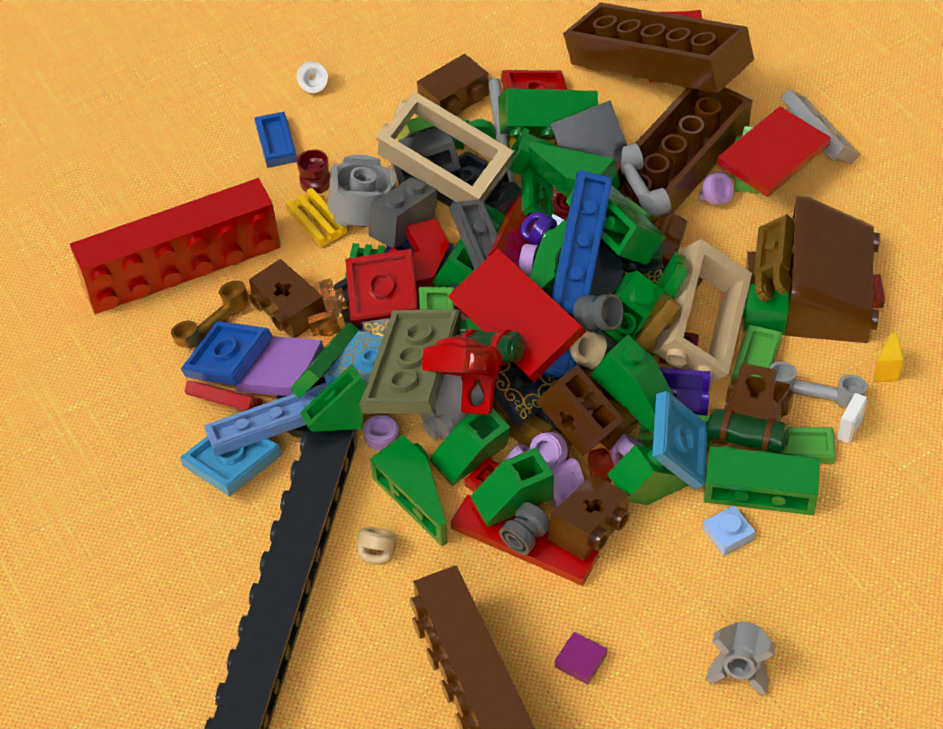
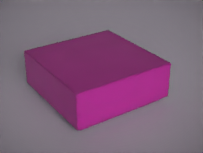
(580, 658)

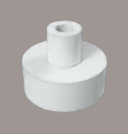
(318, 80)

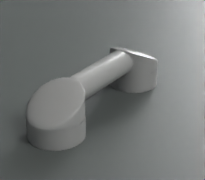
(655, 201)
(842, 394)

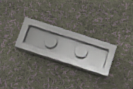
(805, 110)

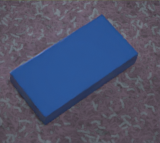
(275, 139)

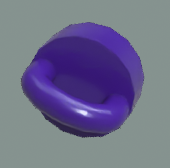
(542, 225)

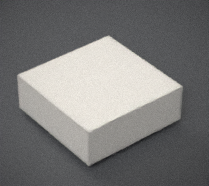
(852, 418)

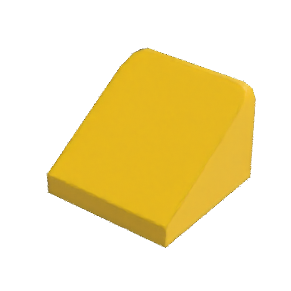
(890, 361)

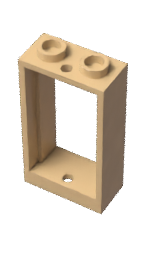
(428, 171)
(734, 282)

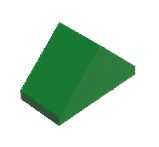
(337, 404)

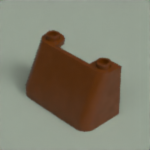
(831, 274)

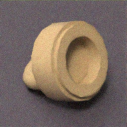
(591, 350)
(375, 539)

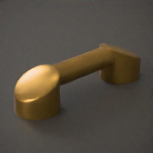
(234, 299)

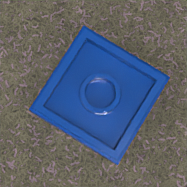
(226, 353)

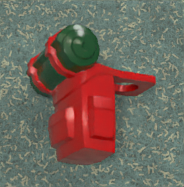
(473, 358)

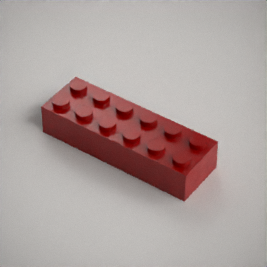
(176, 245)

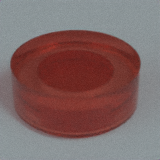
(600, 463)

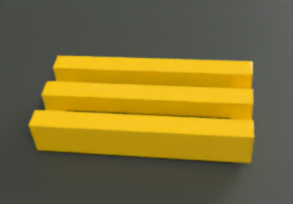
(305, 202)

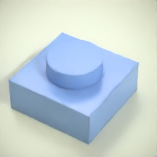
(729, 530)

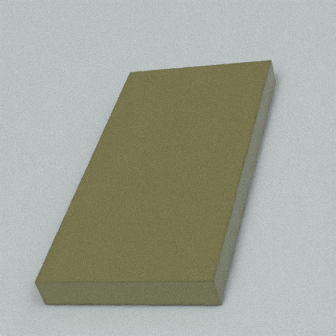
(397, 376)

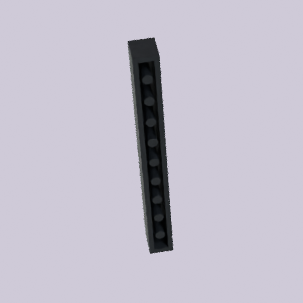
(285, 582)

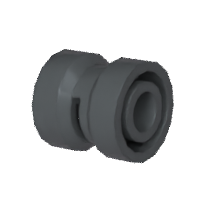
(598, 312)
(525, 528)

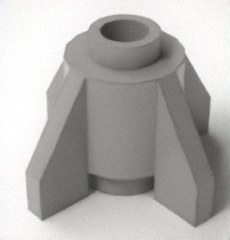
(742, 655)

